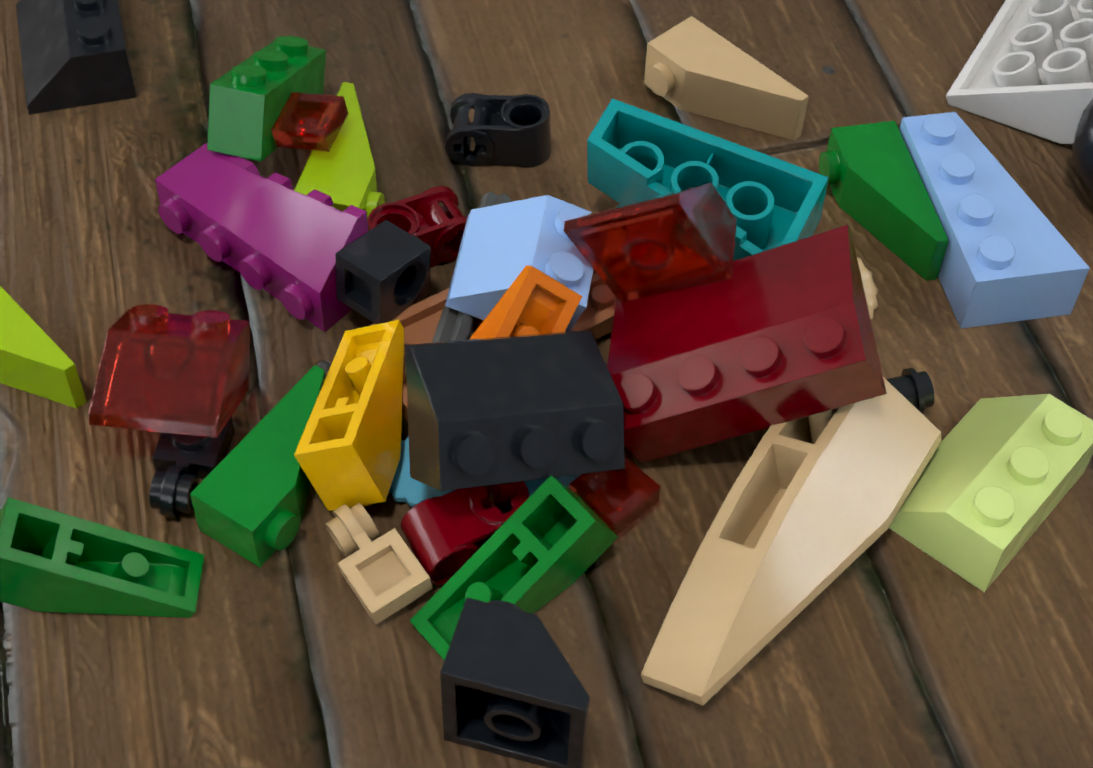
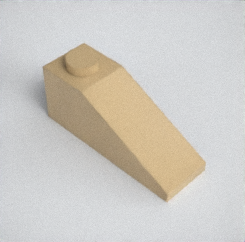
(721, 82)

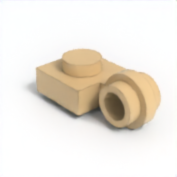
(380, 571)

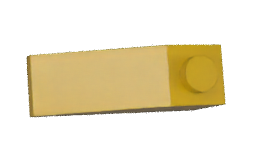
(357, 419)

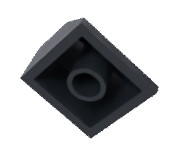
(512, 688)

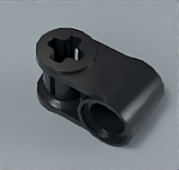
(504, 130)

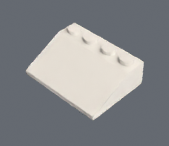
(1032, 68)

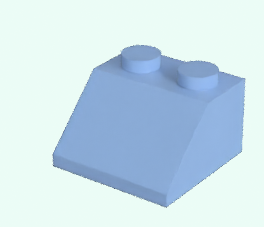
(507, 238)

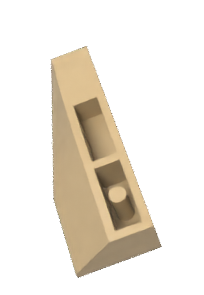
(785, 532)

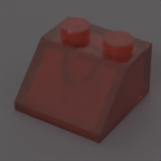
(658, 242)
(171, 372)

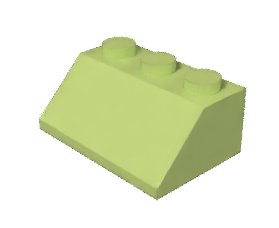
(995, 483)

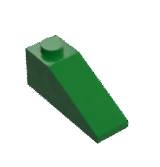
(884, 193)
(259, 488)
(523, 562)
(91, 568)

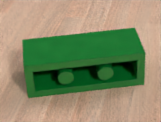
(253, 94)

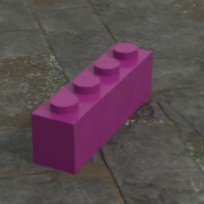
(262, 229)

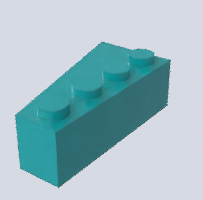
(648, 155)

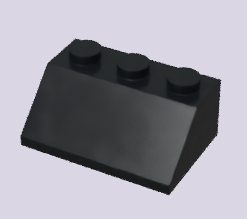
(73, 53)
(511, 410)

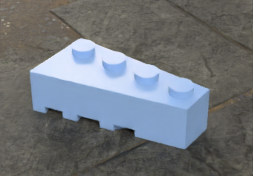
(1001, 249)

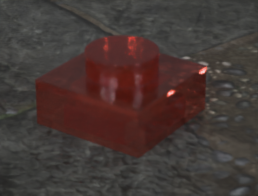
(310, 121)
(618, 494)

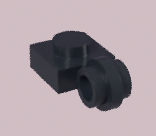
(180, 464)

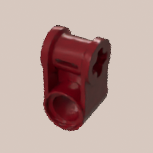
(428, 221)
(455, 525)

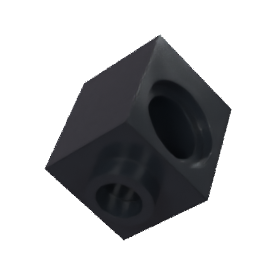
(383, 272)

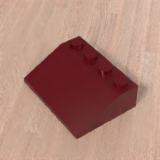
(746, 349)

